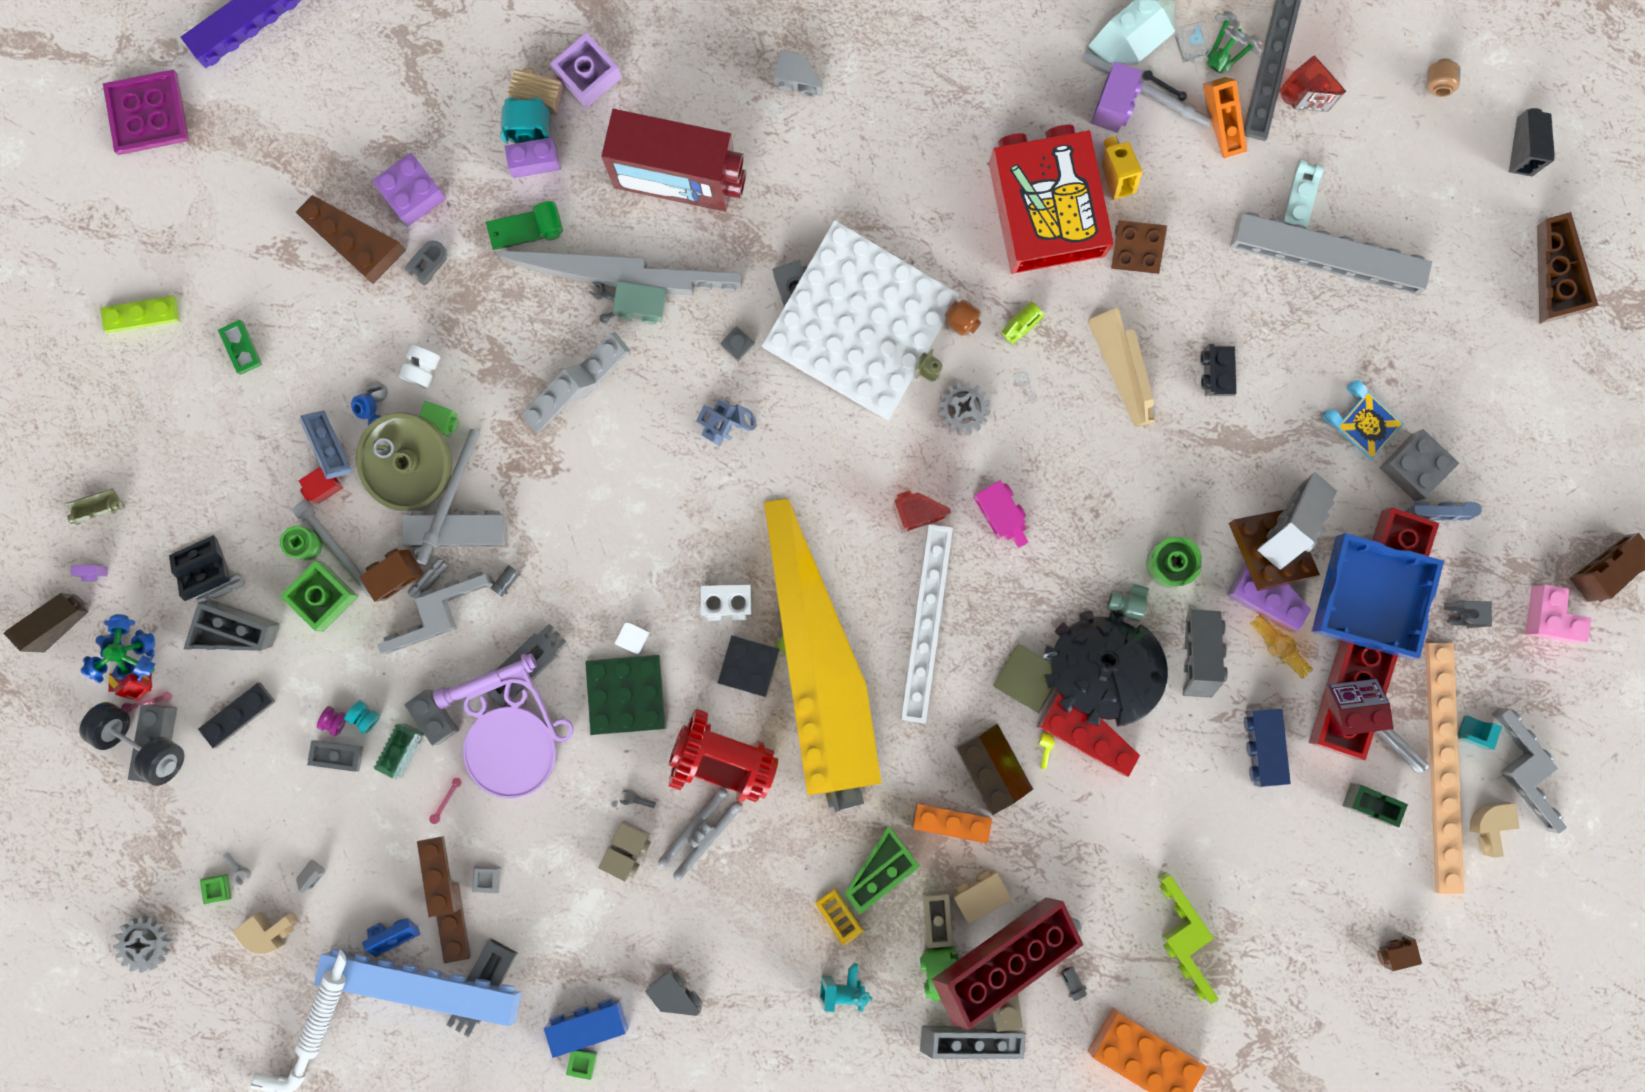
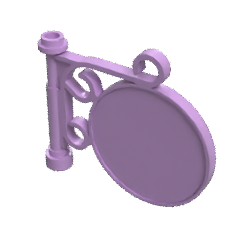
(508, 747)

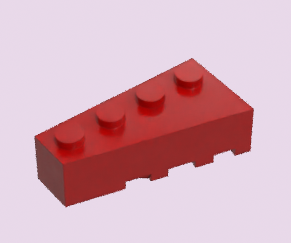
(1094, 741)

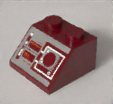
(1358, 707)

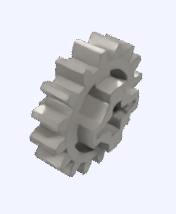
(955, 403)
(139, 955)

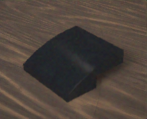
(199, 568)

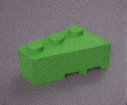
(882, 872)

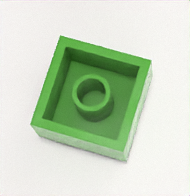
(319, 596)

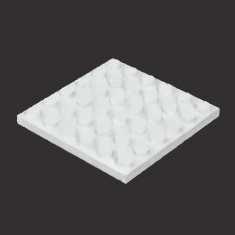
(860, 320)

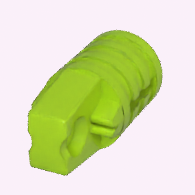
(1022, 322)

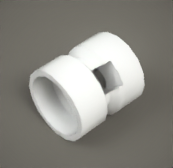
(419, 366)

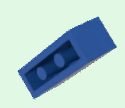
(585, 1027)

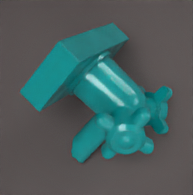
(843, 994)

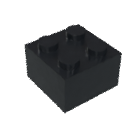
(748, 666)

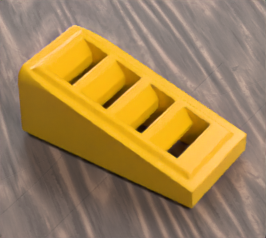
(844, 940)

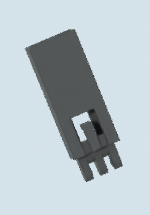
(546, 645)
(492, 966)

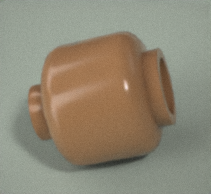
(1443, 77)

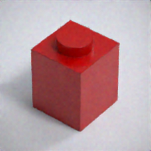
(317, 487)

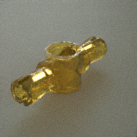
(1290, 654)

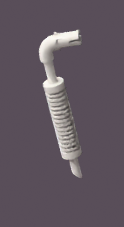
(312, 1033)

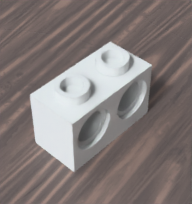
(726, 594)

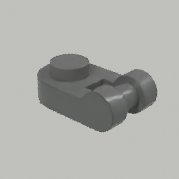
(434, 255)

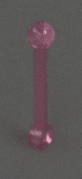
(128, 707)
(435, 818)

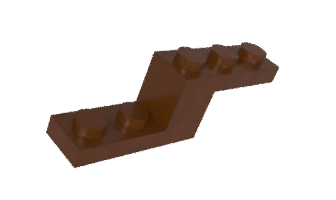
(443, 899)

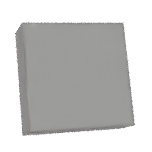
(486, 879)

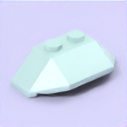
(1135, 31)

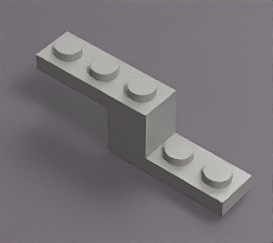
(575, 382)
(435, 613)
(1530, 769)

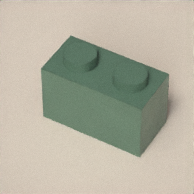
(639, 302)

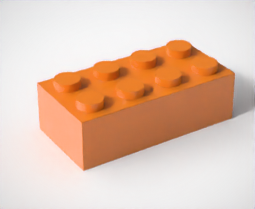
(1144, 1056)

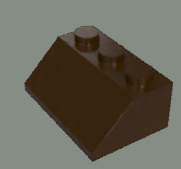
(994, 769)

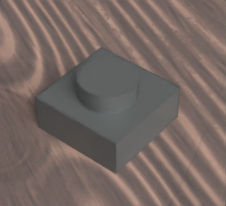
(737, 343)

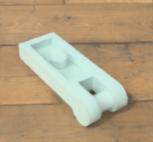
(1302, 194)

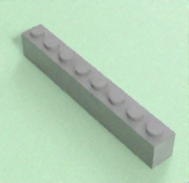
(1331, 253)

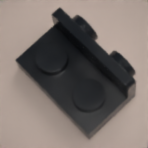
(1219, 370)

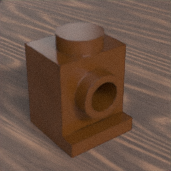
(1399, 954)

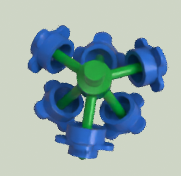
(115, 651)

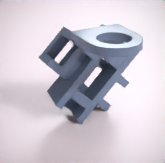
(730, 415)

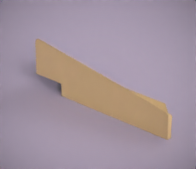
(1125, 364)

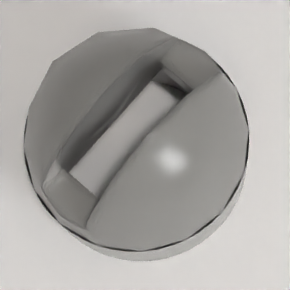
(379, 395)
(382, 453)

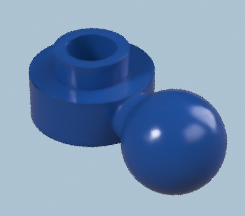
(365, 407)

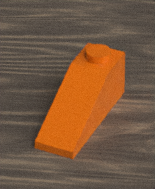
(1225, 110)

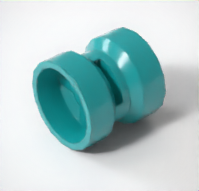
(362, 717)

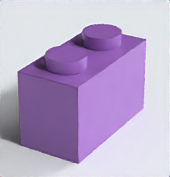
(532, 157)

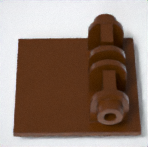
(1138, 246)

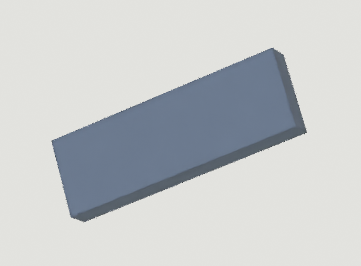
(325, 444)

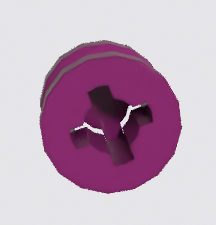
(331, 721)

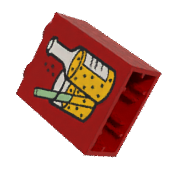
(1050, 199)

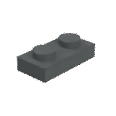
(335, 755)

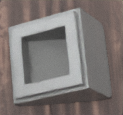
(309, 876)

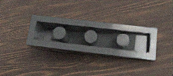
(976, 1043)

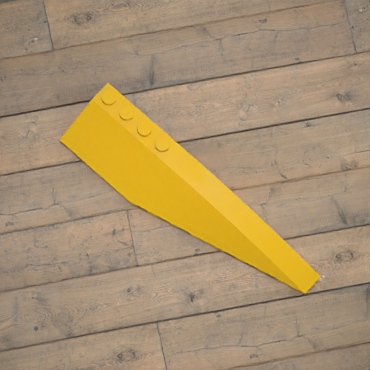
(823, 672)

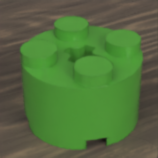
(1187, 566)
(934, 962)

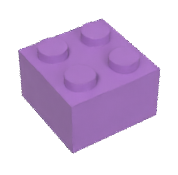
(1117, 97)
(409, 189)

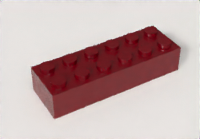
(1007, 963)

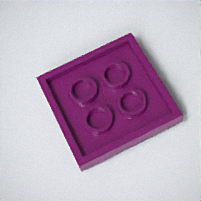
(145, 112)

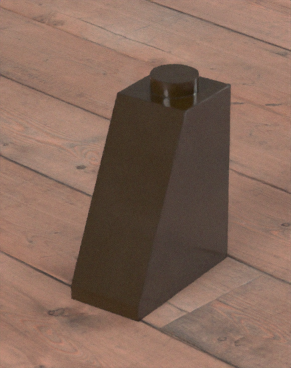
(47, 623)

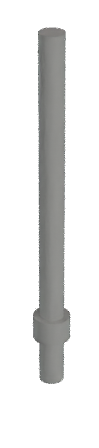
(1188, 111)
(431, 537)

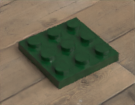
(625, 694)

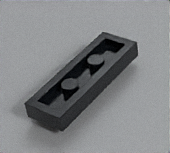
(236, 715)

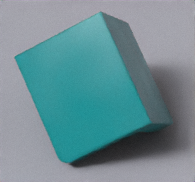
(1479, 733)

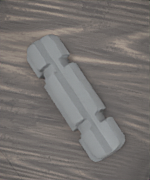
(428, 578)
(236, 581)

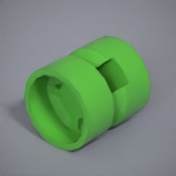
(301, 543)

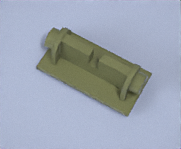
(928, 366)
(93, 506)

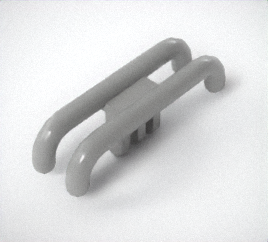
(700, 834)

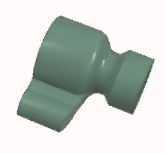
(1133, 605)

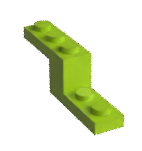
(1186, 938)

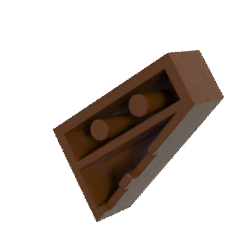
(1612, 569)

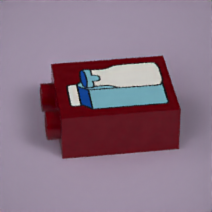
(672, 160)

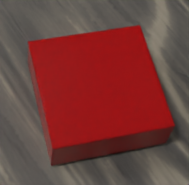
(132, 688)

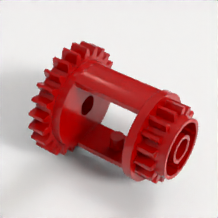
(721, 761)

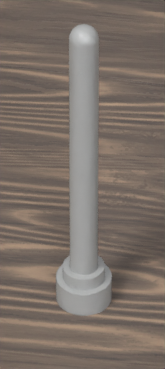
(305, 511)

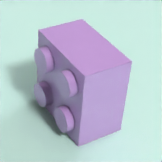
(586, 70)

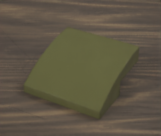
(1024, 678)

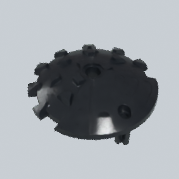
(1101, 692)

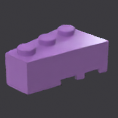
(1277, 604)

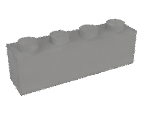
(457, 530)

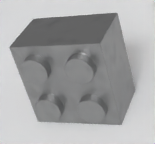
(1419, 465)

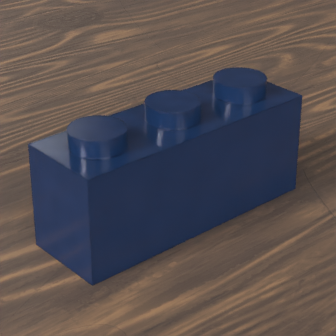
(1267, 747)

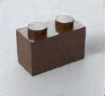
(391, 574)

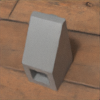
(796, 74)

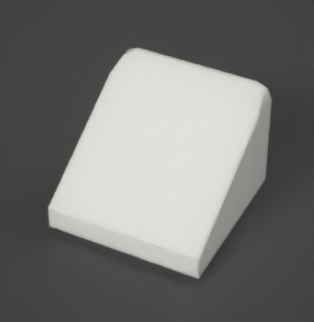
(631, 638)

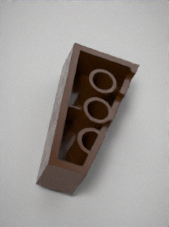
(357, 242)
(1562, 270)

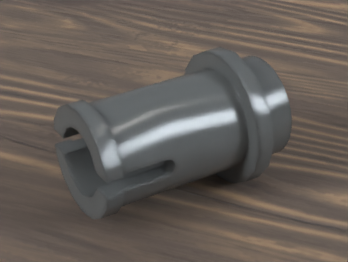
(505, 581)
(1073, 983)

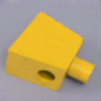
(1121, 168)

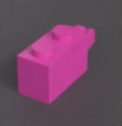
(1002, 513)

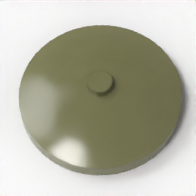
(414, 471)

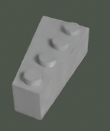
(1299, 522)

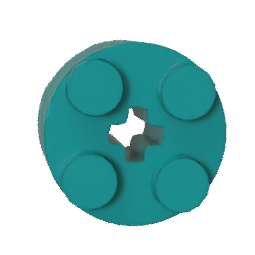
(524, 120)

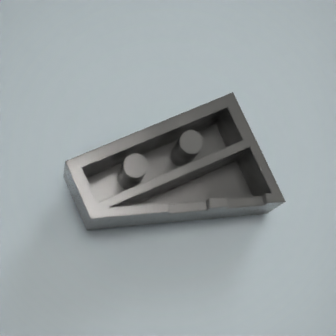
(1205, 653)

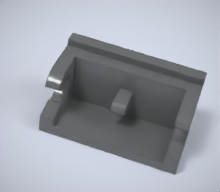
(1471, 613)

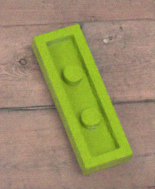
(139, 314)

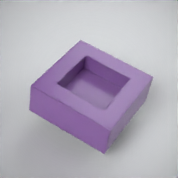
(89, 572)

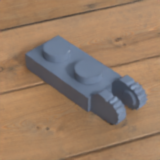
(1446, 511)

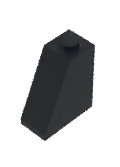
(1532, 143)

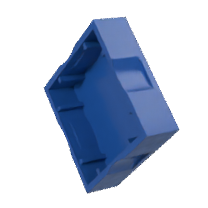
(1377, 596)

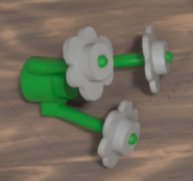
(1219, 59)

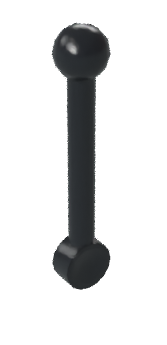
(1148, 75)

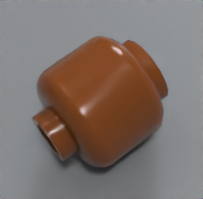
(963, 317)

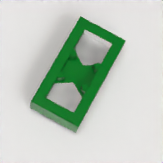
(240, 347)

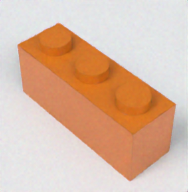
(951, 822)

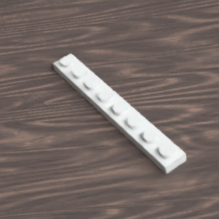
(927, 624)

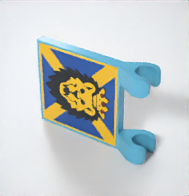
(1367, 424)

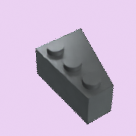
(229, 628)

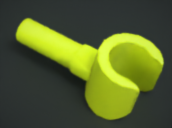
(1048, 742)

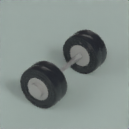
(155, 762)

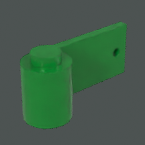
(526, 227)

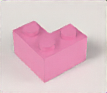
(1550, 619)

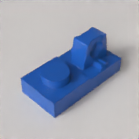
(382, 939)

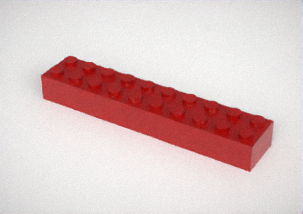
(1354, 662)

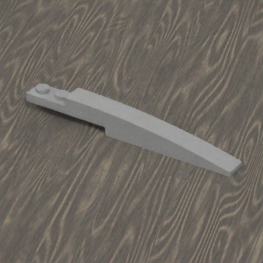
(623, 269)

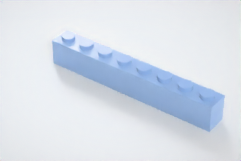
(425, 988)

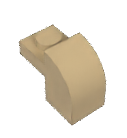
(1489, 821)
(261, 937)

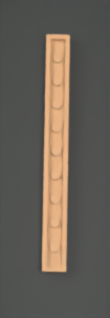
(1444, 768)

